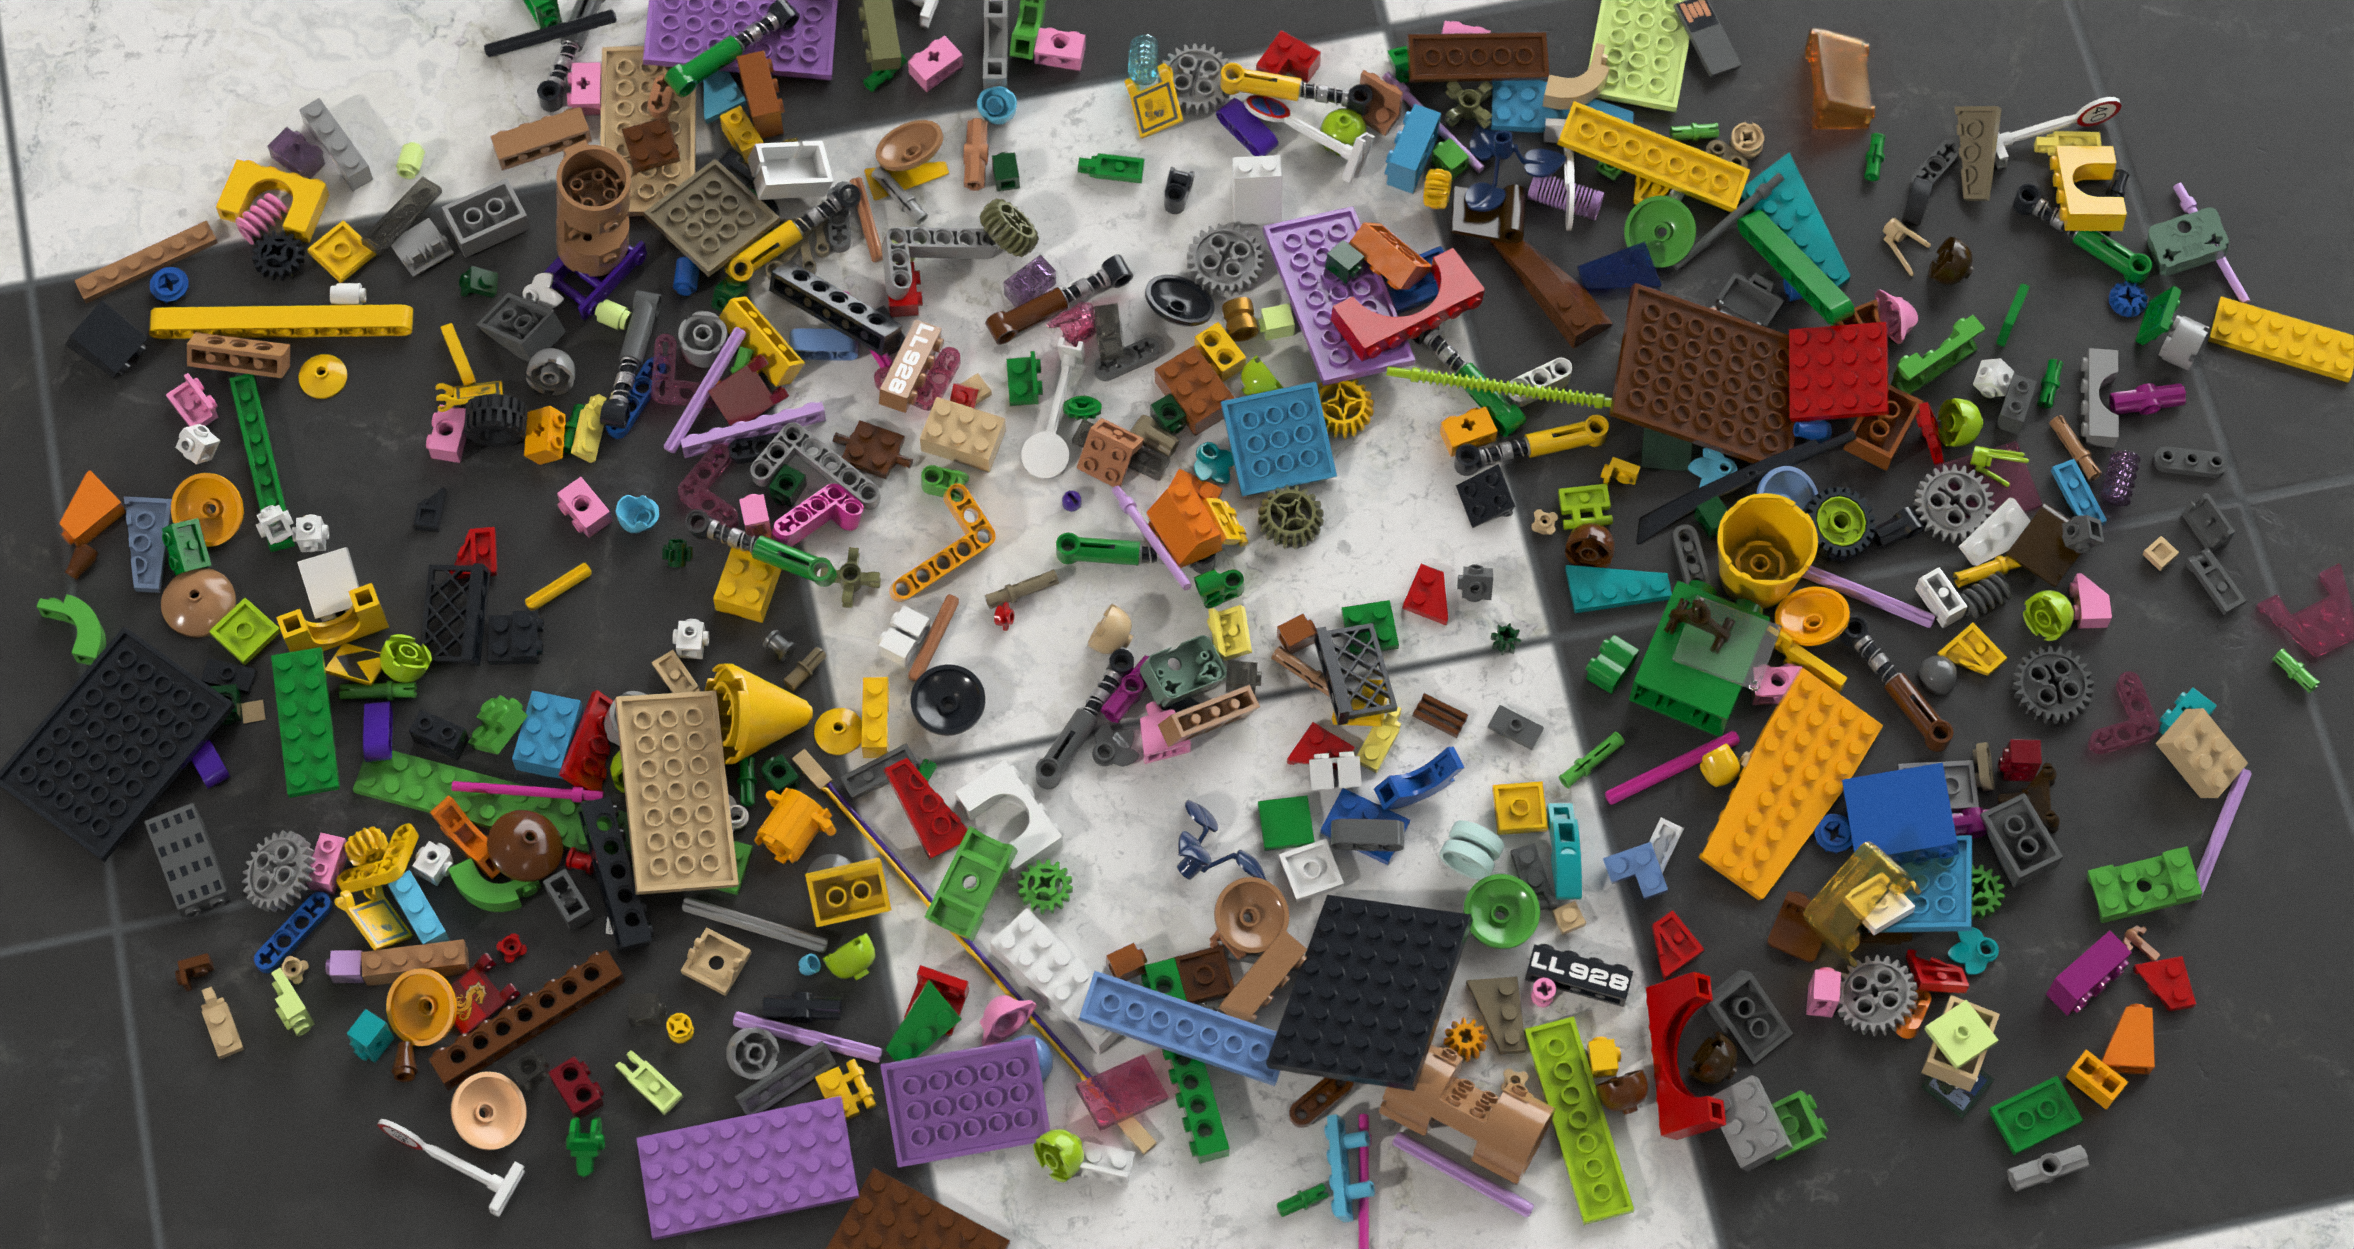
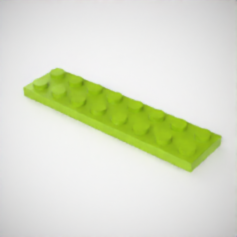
(1579, 1121)

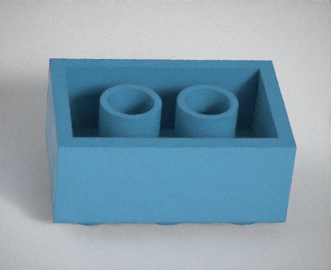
(1412, 148)
(546, 734)

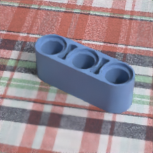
(823, 344)

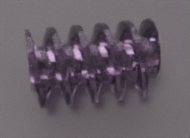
(2120, 477)

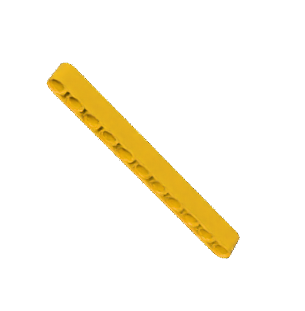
(282, 321)

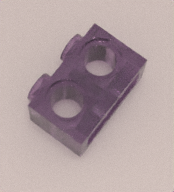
(1030, 281)

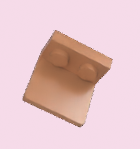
(1385, 104)
(1108, 452)

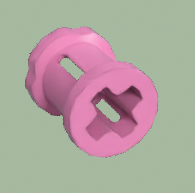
(1548, 987)

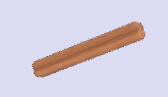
(868, 223)
(934, 637)

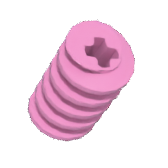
(260, 217)

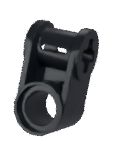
(1178, 186)

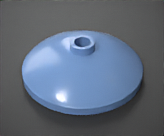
(1789, 483)

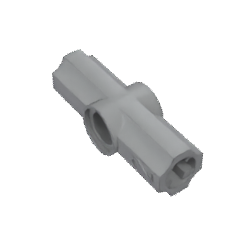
(2033, 1172)

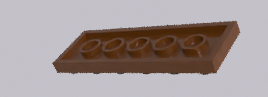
(1477, 57)

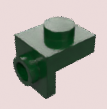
(479, 282)
(726, 290)

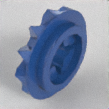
(176, 277)
(2122, 305)
(1830, 823)

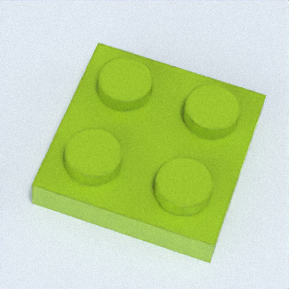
(245, 631)

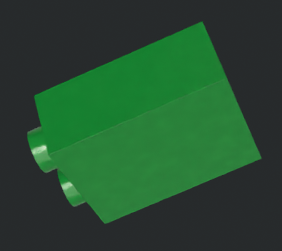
(1678, 688)

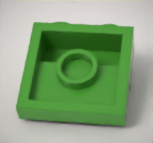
(500, 722)
(1800, 1122)

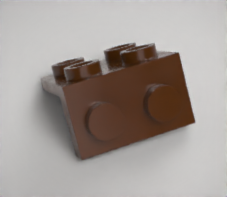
(1792, 932)

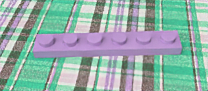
(762, 425)

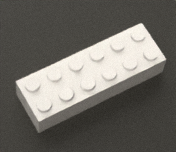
(1050, 973)

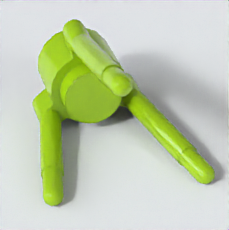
(1983, 457)

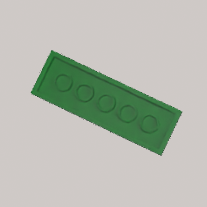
(305, 722)

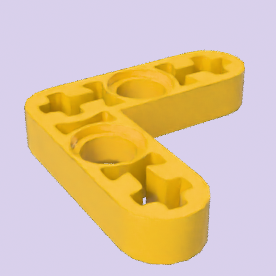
(384, 871)

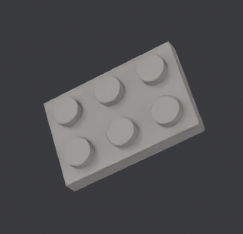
(1959, 780)

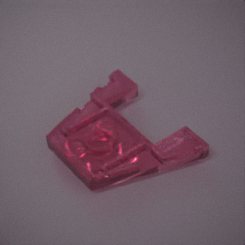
(2322, 624)

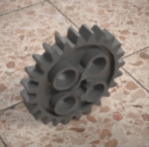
(2031, 689)

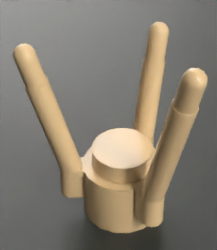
(1897, 232)

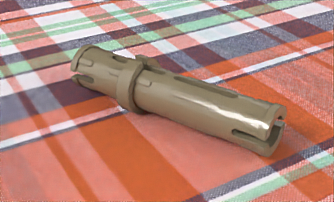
(1021, 589)

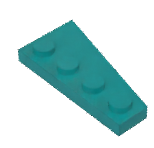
(1610, 588)

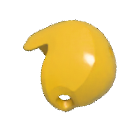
(1720, 766)

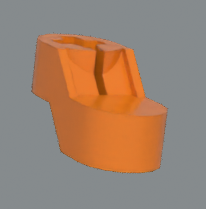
(1913, 1024)

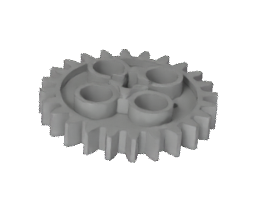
(1205, 80)
(1246, 266)
(1937, 517)
(279, 871)
(1880, 1015)

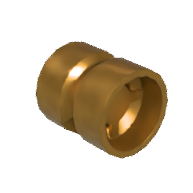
(1240, 319)

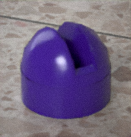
(1068, 504)

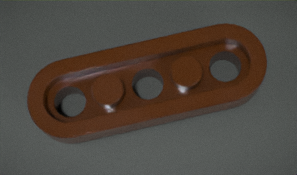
(1308, 1102)

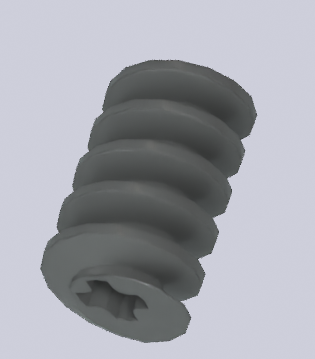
(1985, 594)

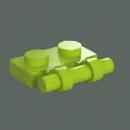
(1585, 499)

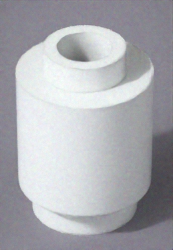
(347, 294)

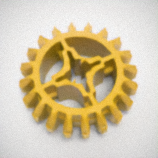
(1358, 402)

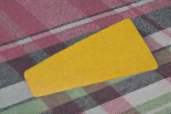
(908, 178)

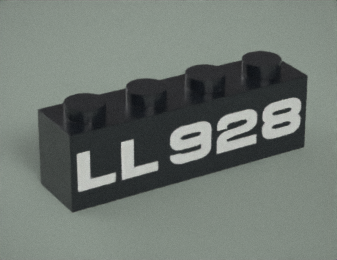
(1580, 975)

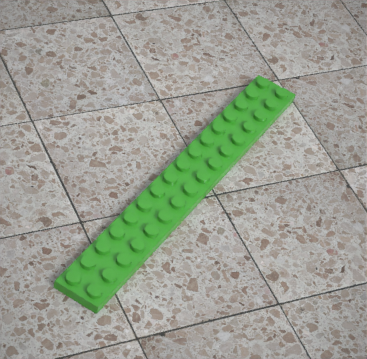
(426, 783)

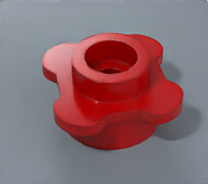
(1004, 616)
(511, 940)

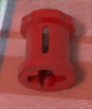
(580, 861)

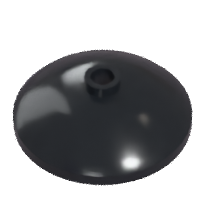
(1179, 300)
(945, 686)

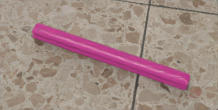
(1668, 769)

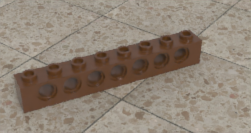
(522, 1032)

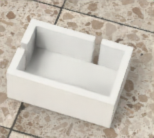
(783, 176)

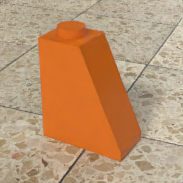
(90, 511)
(2132, 1042)

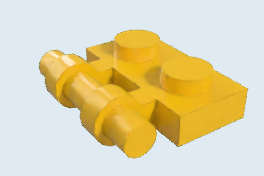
(1226, 522)
(835, 1084)

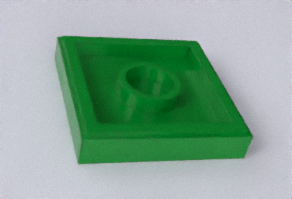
(2012, 314)
(1285, 823)

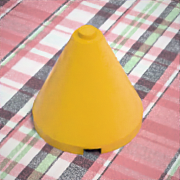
(753, 711)

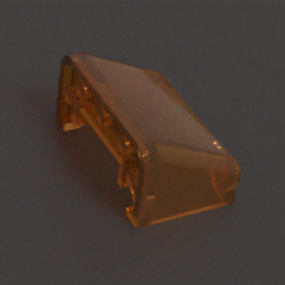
(1839, 80)

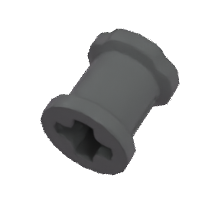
(779, 645)

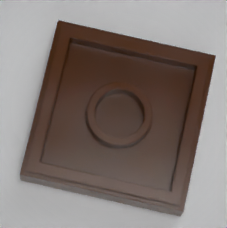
(1205, 975)

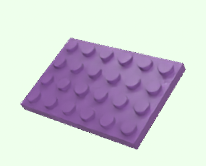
(965, 1101)

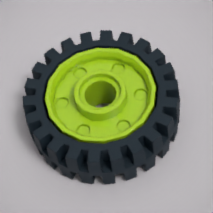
(1852, 515)

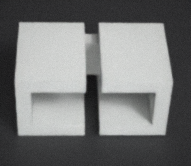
(906, 631)
(1322, 771)

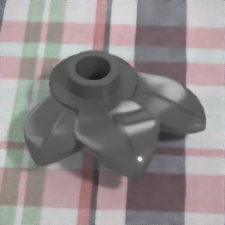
(1116, 745)

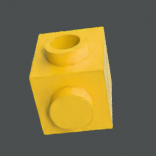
(1603, 1057)

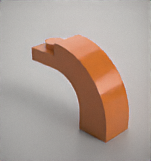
(464, 835)

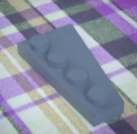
(148, 553)

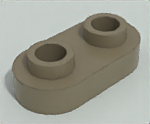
(1727, 152)
(1982, 757)

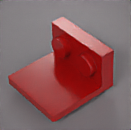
(950, 987)

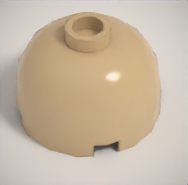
(1112, 631)

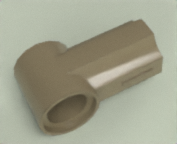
(1155, 436)

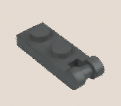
(2216, 581)
(1531, 871)

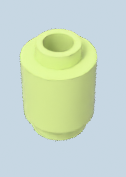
(410, 160)
(613, 315)

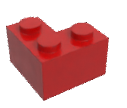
(1290, 56)

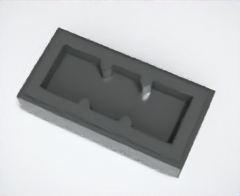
(1515, 727)

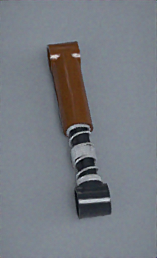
(1007, 324)
(1899, 687)

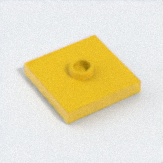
(341, 251)
(1520, 808)

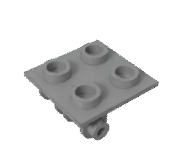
(421, 247)

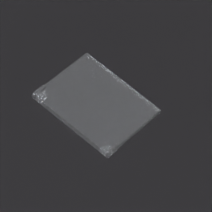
(1741, 658)

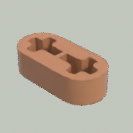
(657, 95)

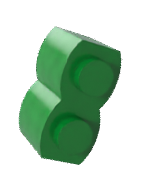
(1612, 663)

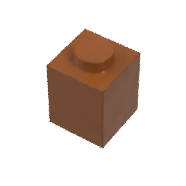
(1296, 634)
(1126, 962)

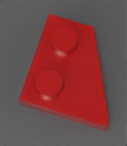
(1928, 423)
(479, 548)
(1428, 595)
(1318, 741)
(1674, 944)
(1936, 975)
(2169, 982)

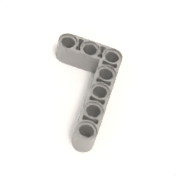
(929, 248)
(817, 462)

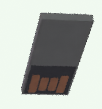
(1707, 36)

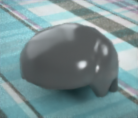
(1938, 675)

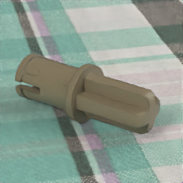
(804, 668)

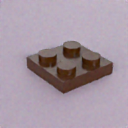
(651, 145)

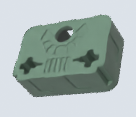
(2189, 248)
(1196, 659)

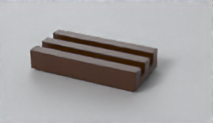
(1443, 707)

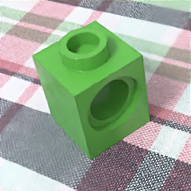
(1450, 158)

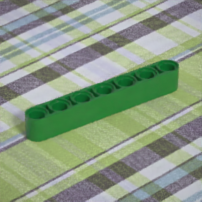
(1795, 267)

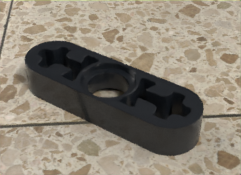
(744, 444)

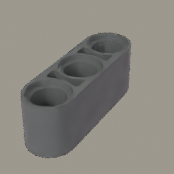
(1367, 835)

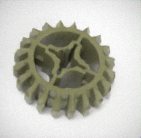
(1009, 227)
(1276, 505)

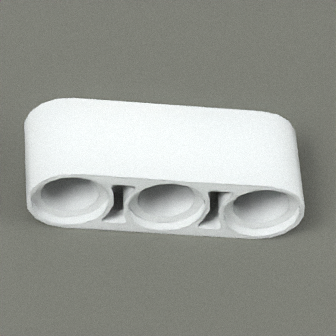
(1546, 374)

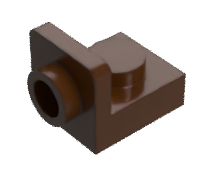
(194, 966)

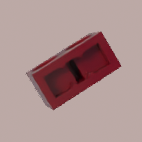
(2020, 760)
(574, 1089)

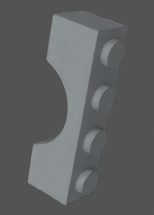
(995, 43)
(336, 142)
(2100, 424)

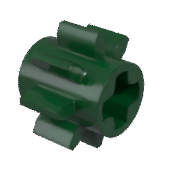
(677, 552)
(1505, 646)

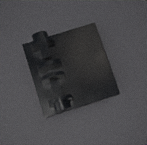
(1486, 496)

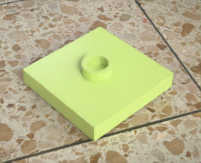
(1961, 1034)

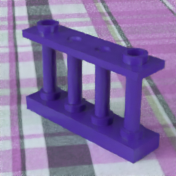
(588, 305)

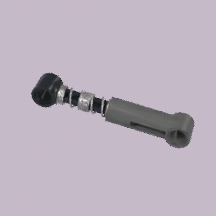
(563, 62)
(645, 310)
(1082, 722)

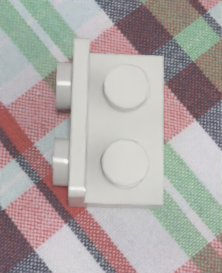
(1106, 1163)

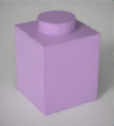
(345, 966)

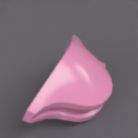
(1897, 314)
(1004, 1018)

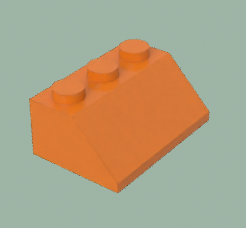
(1389, 256)
(1184, 525)

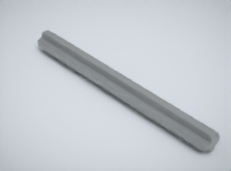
(755, 924)

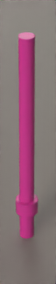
(577, 794)
(1363, 1177)

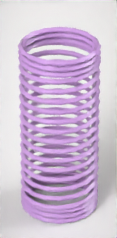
(1594, 205)

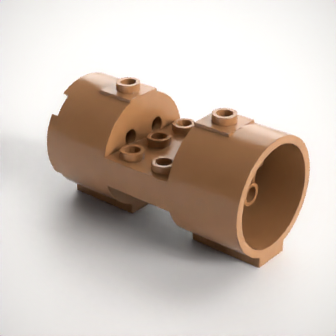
(592, 208)
(1505, 1128)

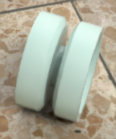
(1471, 850)

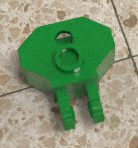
(585, 1145)

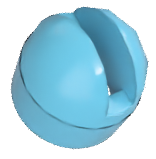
(809, 960)

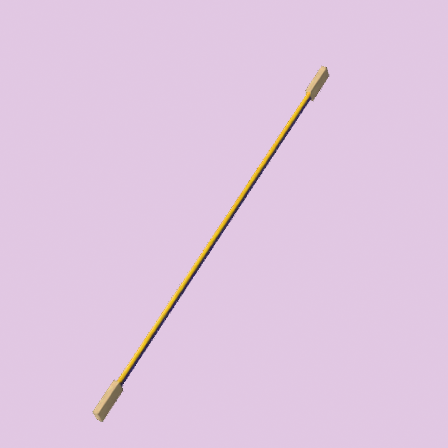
(821, 780)

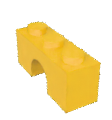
(875, 716)

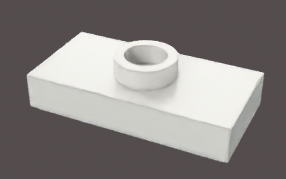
(1665, 840)

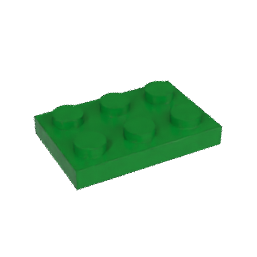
(2035, 1115)

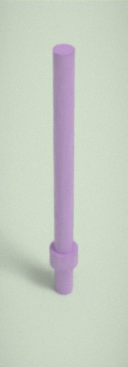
(1443, 132)
(2189, 206)
(1129, 507)

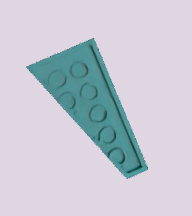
(1798, 217)

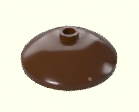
(523, 858)

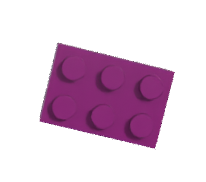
(2089, 974)

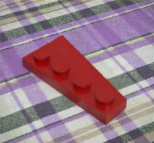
(588, 751)
(929, 815)

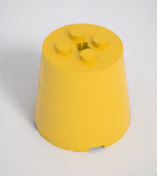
(1766, 535)

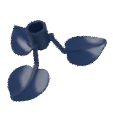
(1488, 143)
(1197, 858)

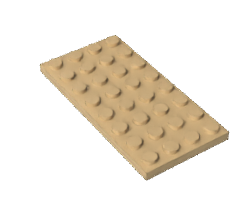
(624, 103)
(676, 792)

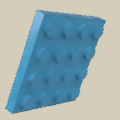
(1278, 439)
(1945, 893)

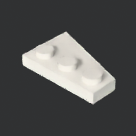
(1996, 533)

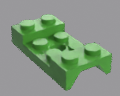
(1916, 372)
(2171, 882)
(962, 908)

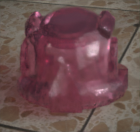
(1076, 323)

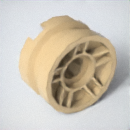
(1752, 147)

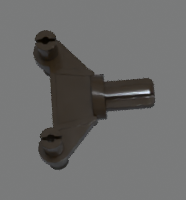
(1700, 617)
(2039, 796)

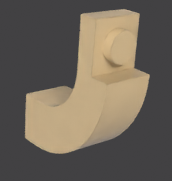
(1582, 89)

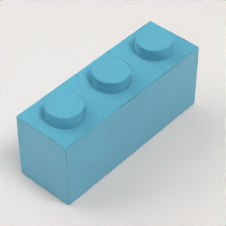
(418, 909)

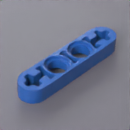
(639, 399)
(289, 929)

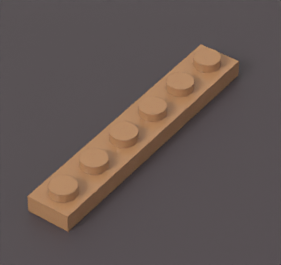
(146, 261)

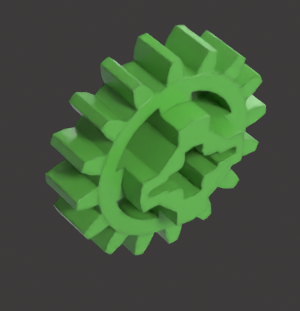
(1051, 878)
(1984, 897)

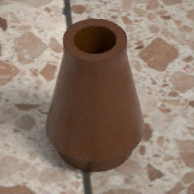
(81, 560)
(404, 1063)

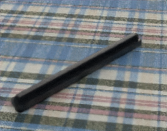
(550, 33)

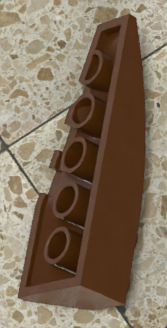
(1556, 292)

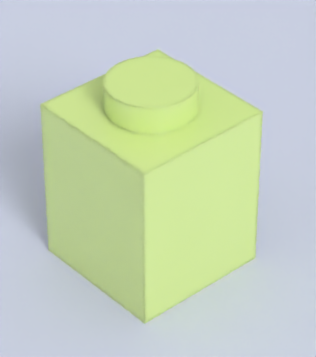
(1276, 322)

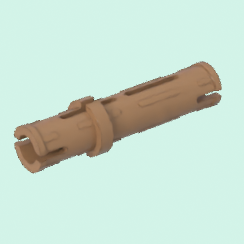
(2075, 448)
(1301, 669)

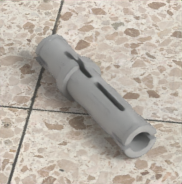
(906, 202)

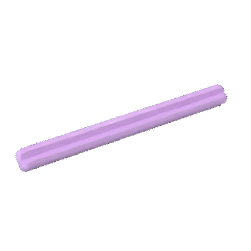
(701, 394)
(1869, 596)
(2222, 827)
(809, 1037)
(1463, 1174)

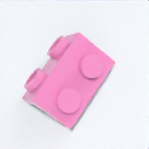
(192, 402)

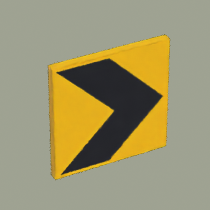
(355, 664)

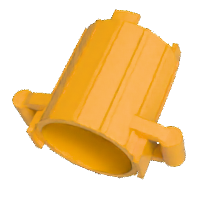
(792, 824)

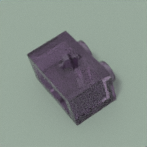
(296, 153)

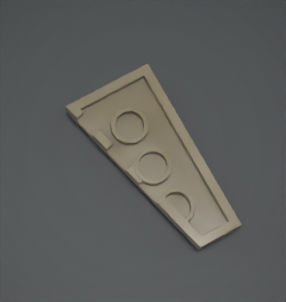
(1978, 142)

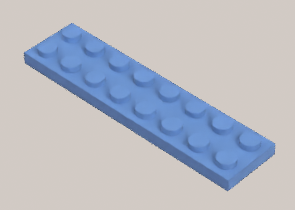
(1179, 1027)

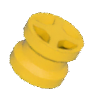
(680, 1022)

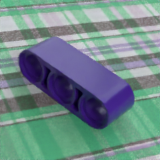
(1247, 128)
(378, 731)
(210, 765)

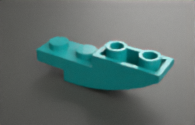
(1565, 851)

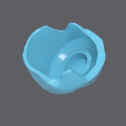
(997, 105)
(637, 513)

